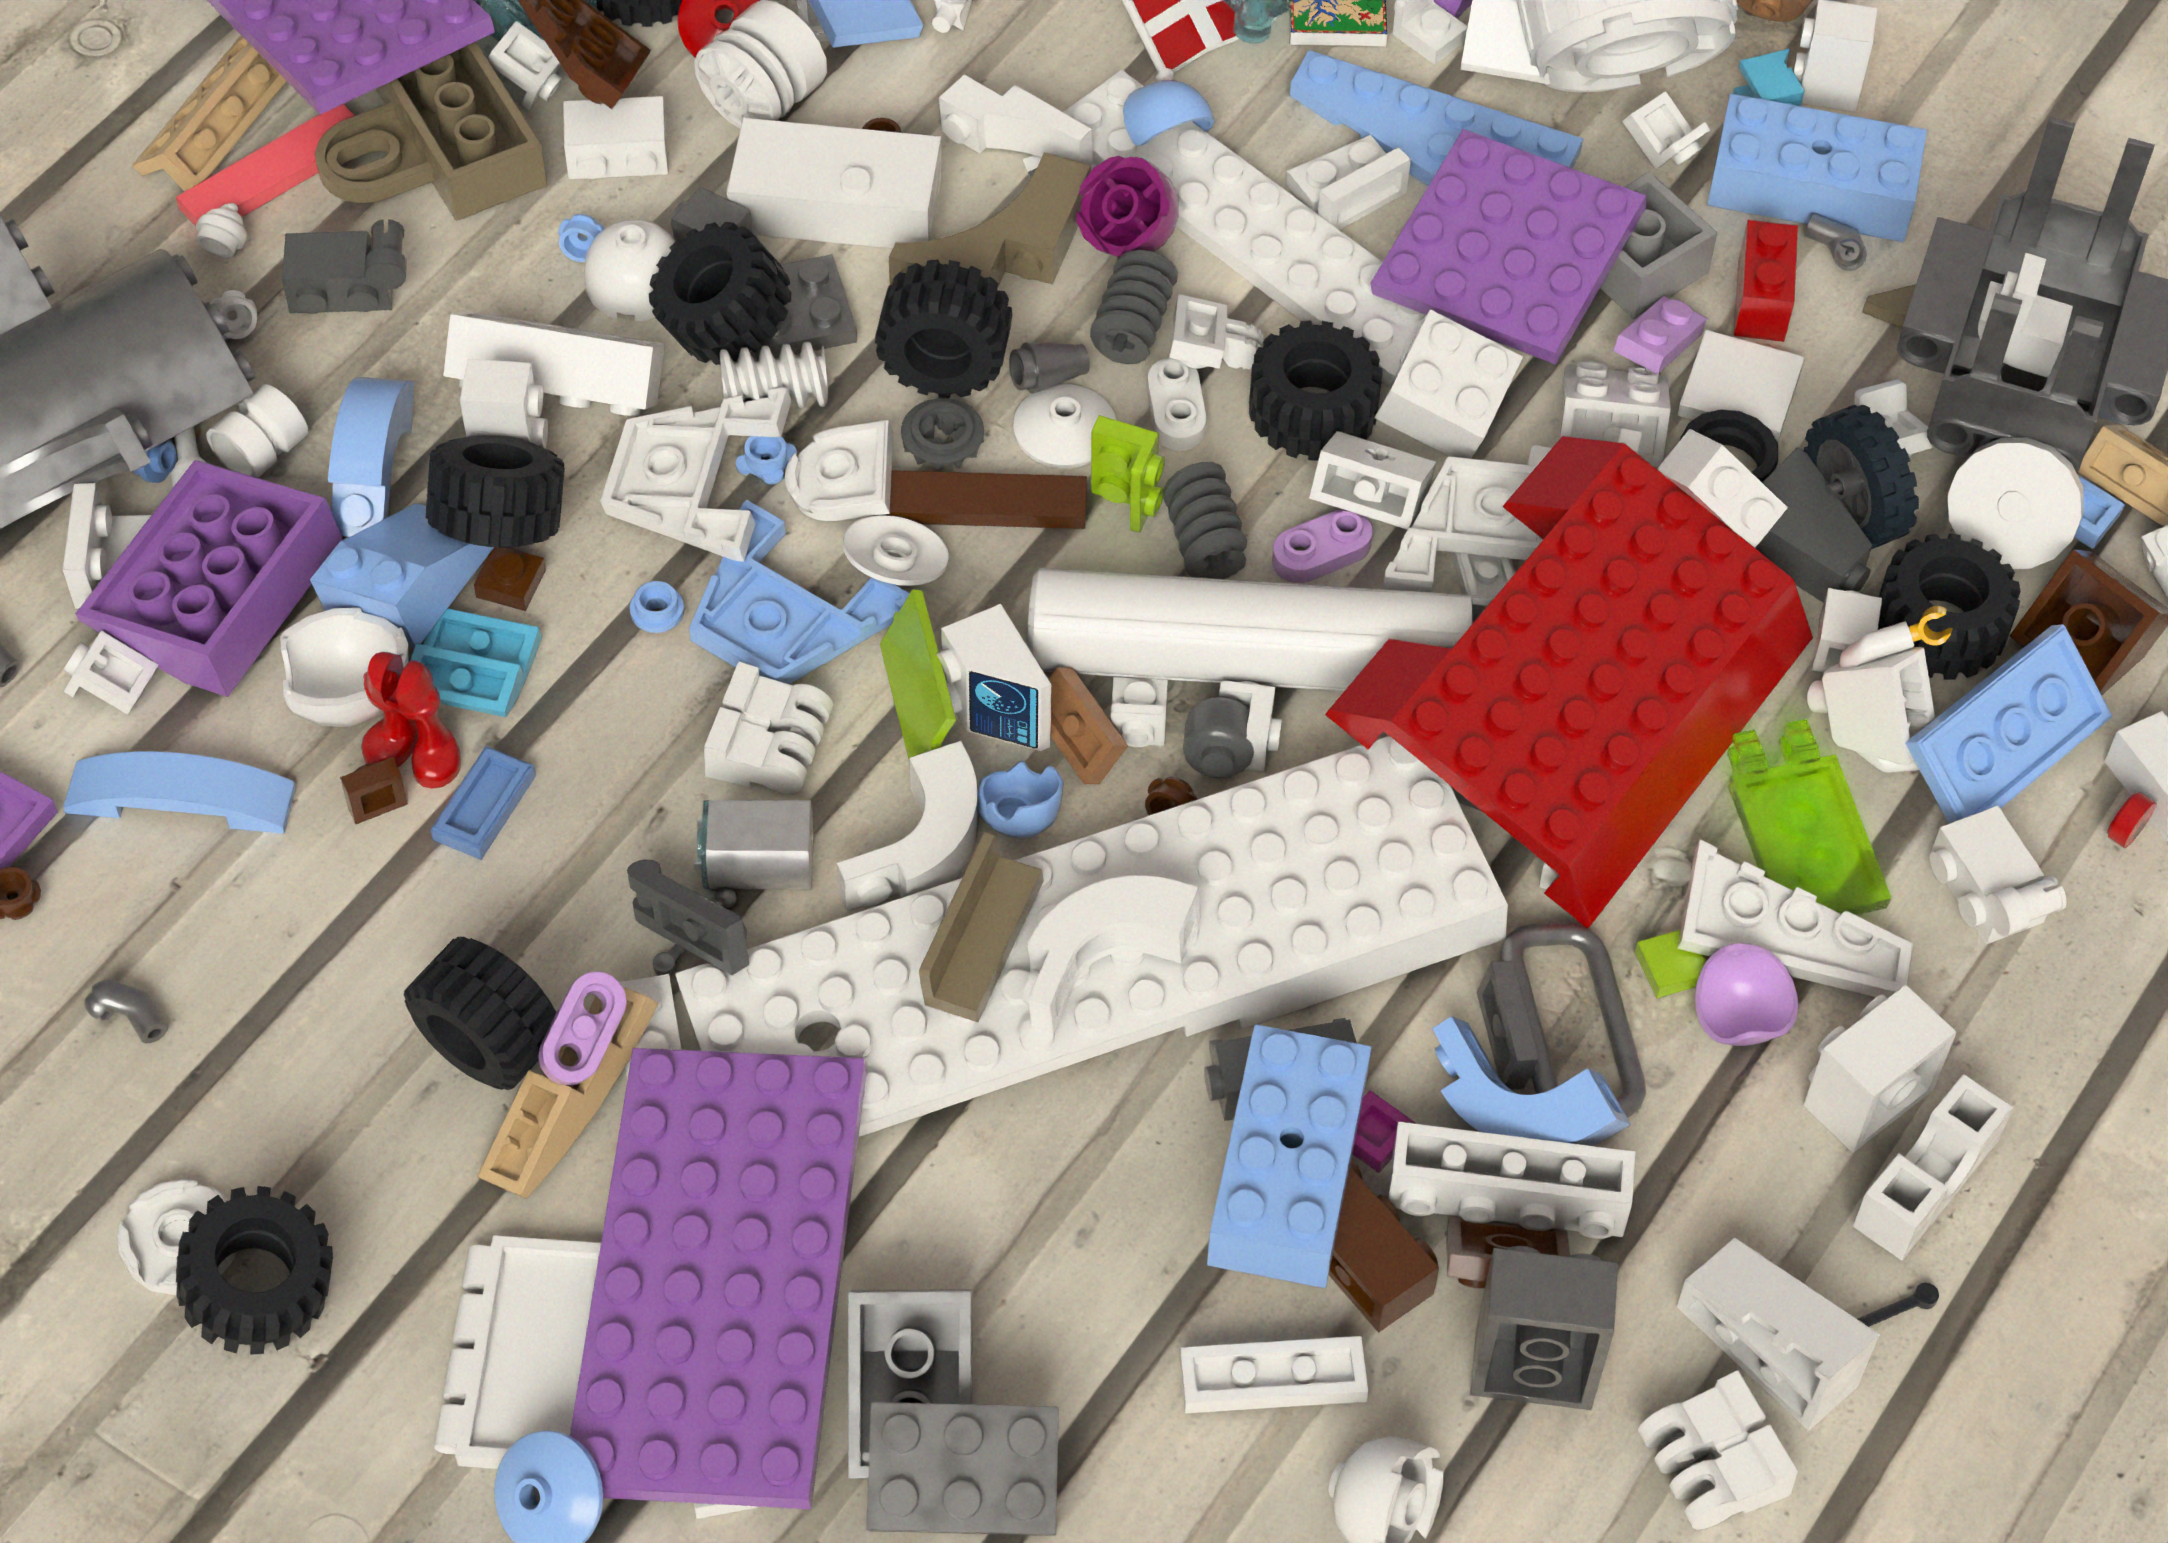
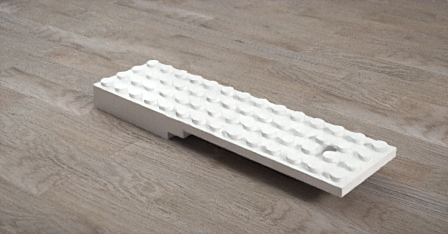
(1302, 897)

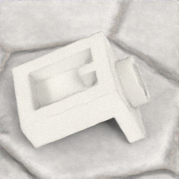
(1428, 28)
(528, 63)
(109, 672)
(1139, 710)

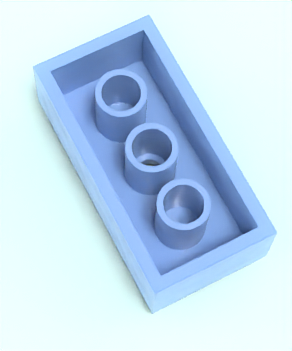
(1819, 162)
(1289, 1156)

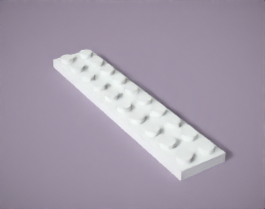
(1258, 227)

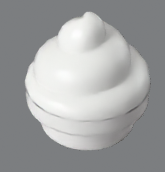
(221, 231)

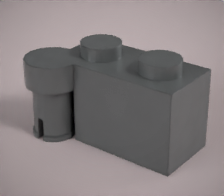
(343, 270)

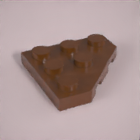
(588, 47)

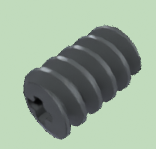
(1133, 306)
(1205, 521)

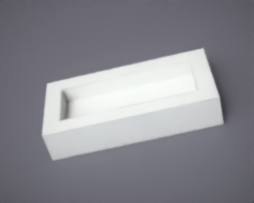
(1365, 189)

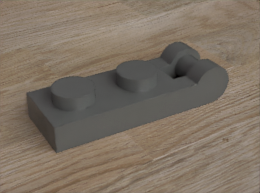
(687, 918)

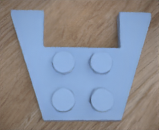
(776, 624)

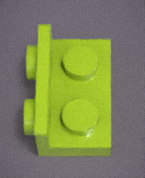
(1127, 468)

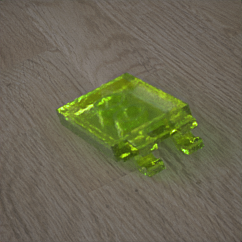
(1805, 822)

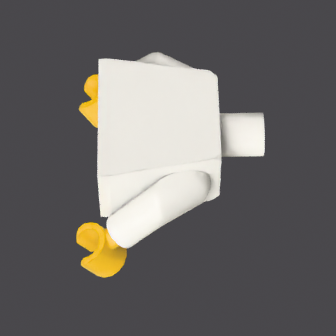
(1881, 693)

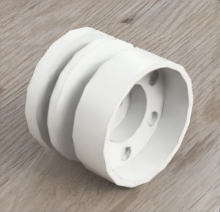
(760, 64)

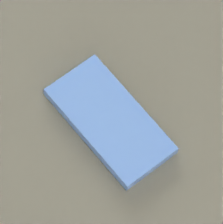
(2010, 727)

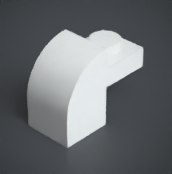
(2040, 322)

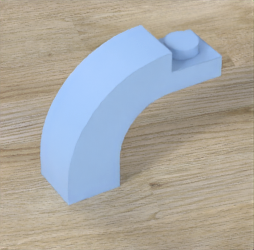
(363, 449)
(1573, 1112)

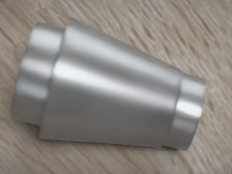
(1046, 364)

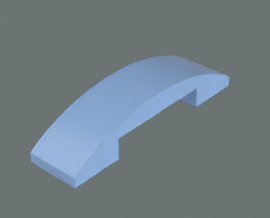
(181, 783)

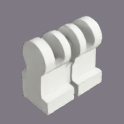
(766, 731)
(1747, 1461)

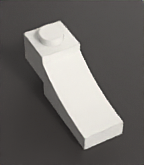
(1011, 122)

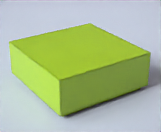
(1666, 967)

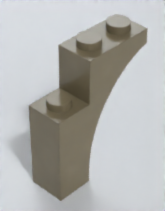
(1021, 239)

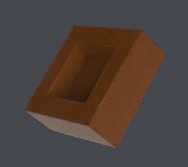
(509, 578)
(373, 790)

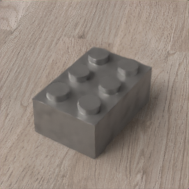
(1544, 1327)
(962, 1469)

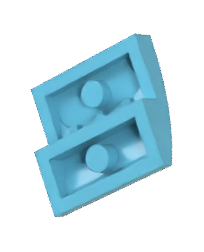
(478, 660)

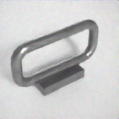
(1514, 1020)

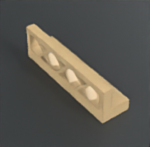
(213, 117)
(2129, 470)

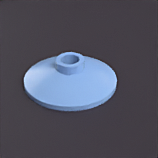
(567, 1488)

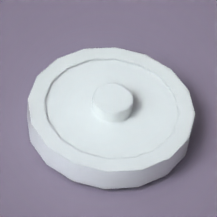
(2017, 501)

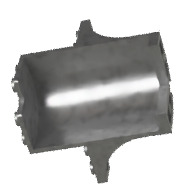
(102, 372)

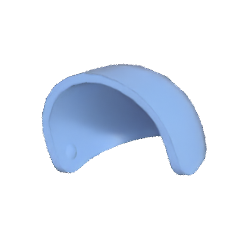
(1163, 106)

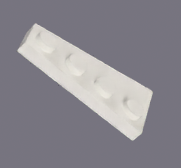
(1814, 943)

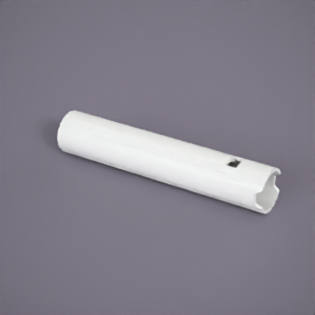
(1230, 627)

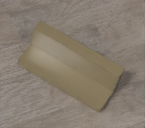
(978, 931)

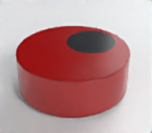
(2131, 819)

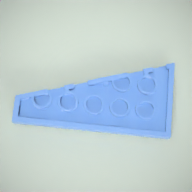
(1416, 117)

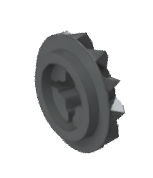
(953, 419)

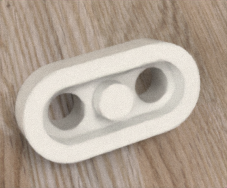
(1175, 393)

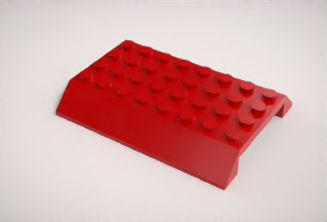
(1595, 672)

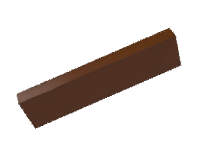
(989, 499)

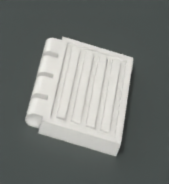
(525, 1343)

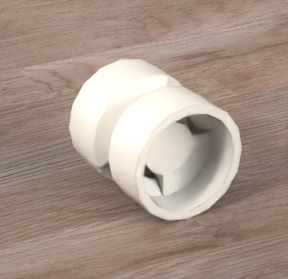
(259, 431)

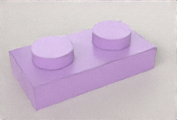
(1660, 334)

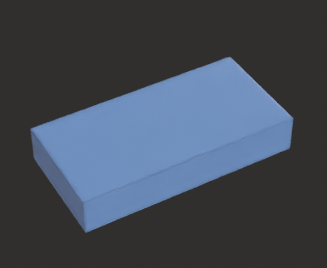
(483, 802)

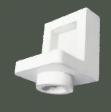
(1664, 132)
(1891, 402)
(1261, 728)

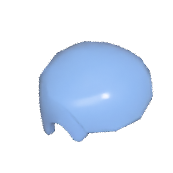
(1020, 800)

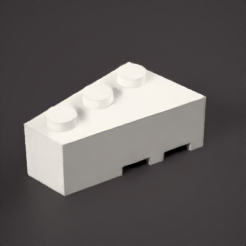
(1778, 1331)

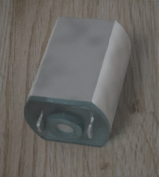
(755, 844)

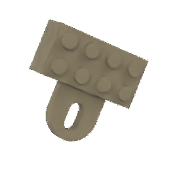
(441, 127)

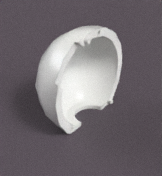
(327, 664)

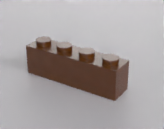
(1377, 1258)

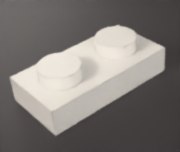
(1312, 176)

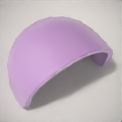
(1745, 996)

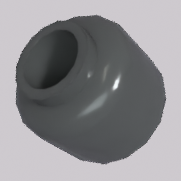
(1217, 738)

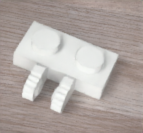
(1206, 335)

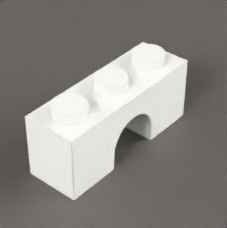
(1944, 1157)

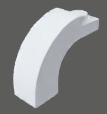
(937, 847)
(1103, 919)

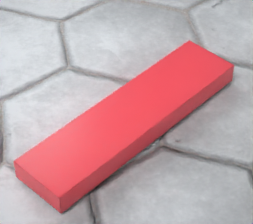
(264, 172)

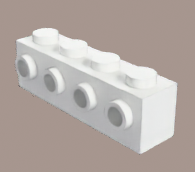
(563, 360)
(1511, 1180)

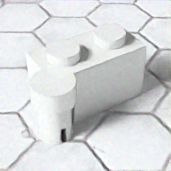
(1993, 876)

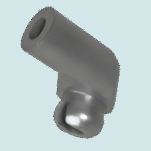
(1842, 241)
(132, 1002)

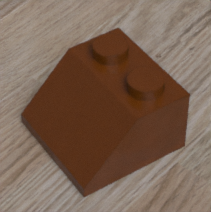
(2103, 612)

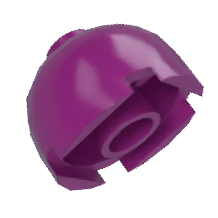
(1127, 206)

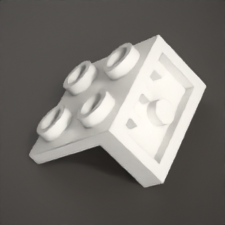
(1606, 400)
(94, 540)

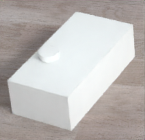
(836, 182)

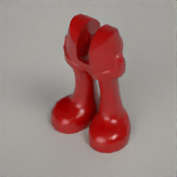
(409, 721)

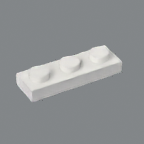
(1273, 1374)

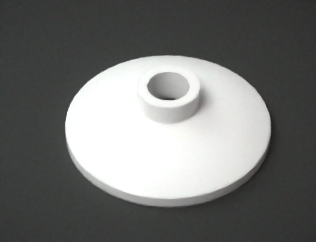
(1058, 439)
(895, 550)

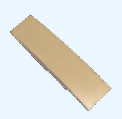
(551, 1116)

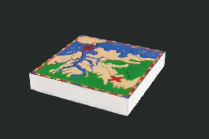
(1338, 22)

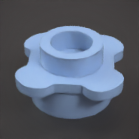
(770, 448)

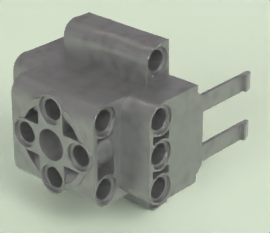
(2116, 331)

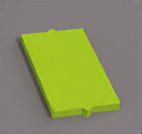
(917, 677)

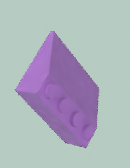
(213, 574)

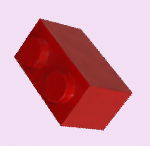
(1766, 280)

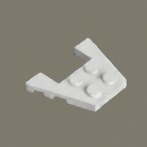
(670, 466)
(1463, 516)

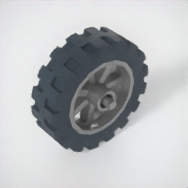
(1866, 471)

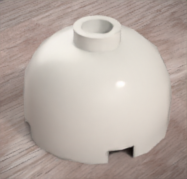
(622, 266)
(1386, 1491)

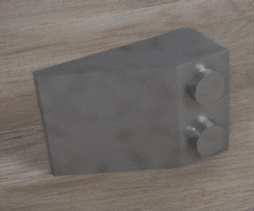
(905, 1351)

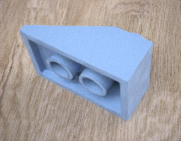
(399, 572)

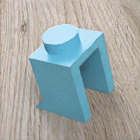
(1770, 79)

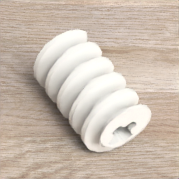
(754, 378)

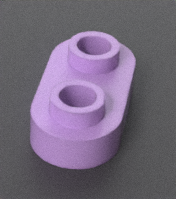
(1325, 546)
(581, 1030)

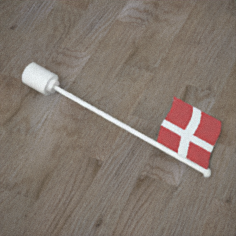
(1181, 30)

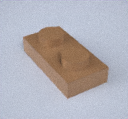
(1082, 728)

